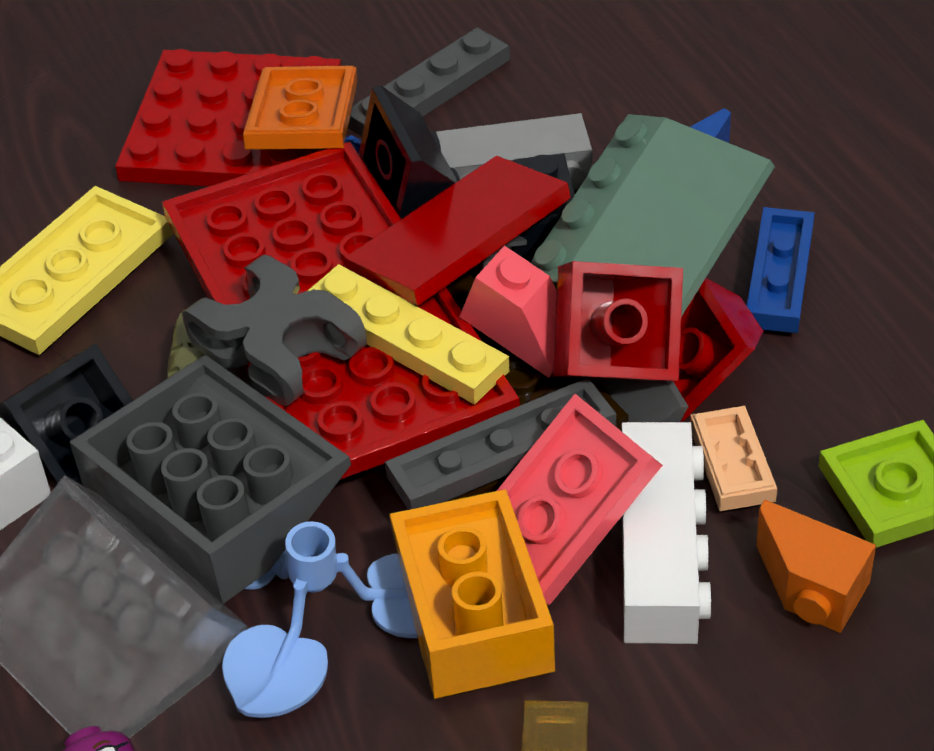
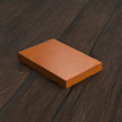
(301, 108)

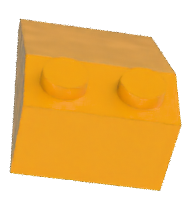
(473, 594)

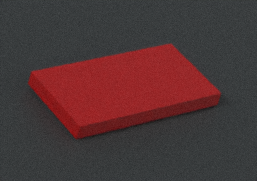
(458, 229)

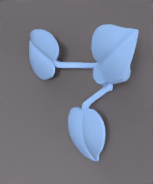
(277, 670)

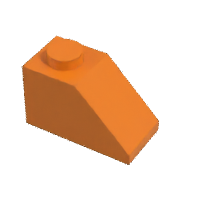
(813, 565)

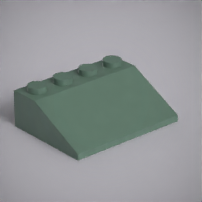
(657, 201)

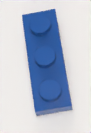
(780, 268)

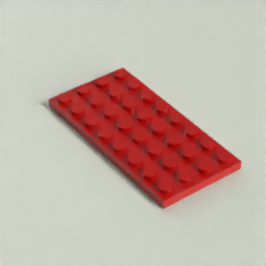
(310, 220)

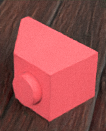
(515, 308)

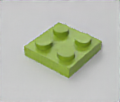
(885, 481)

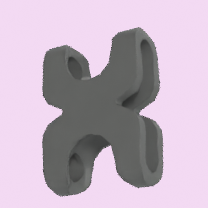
(274, 329)

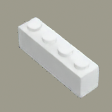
(661, 541)

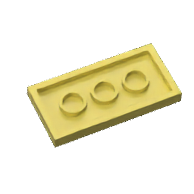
(74, 266)

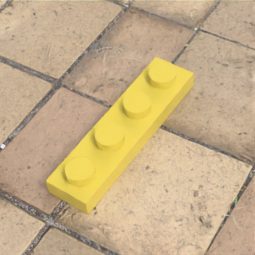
(418, 337)

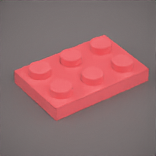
(574, 490)

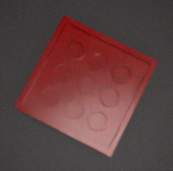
(197, 117)

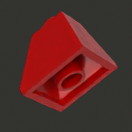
(714, 341)

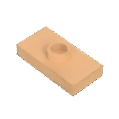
(733, 458)

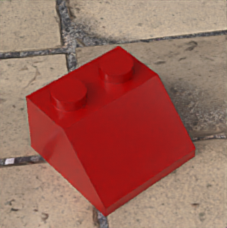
(618, 321)

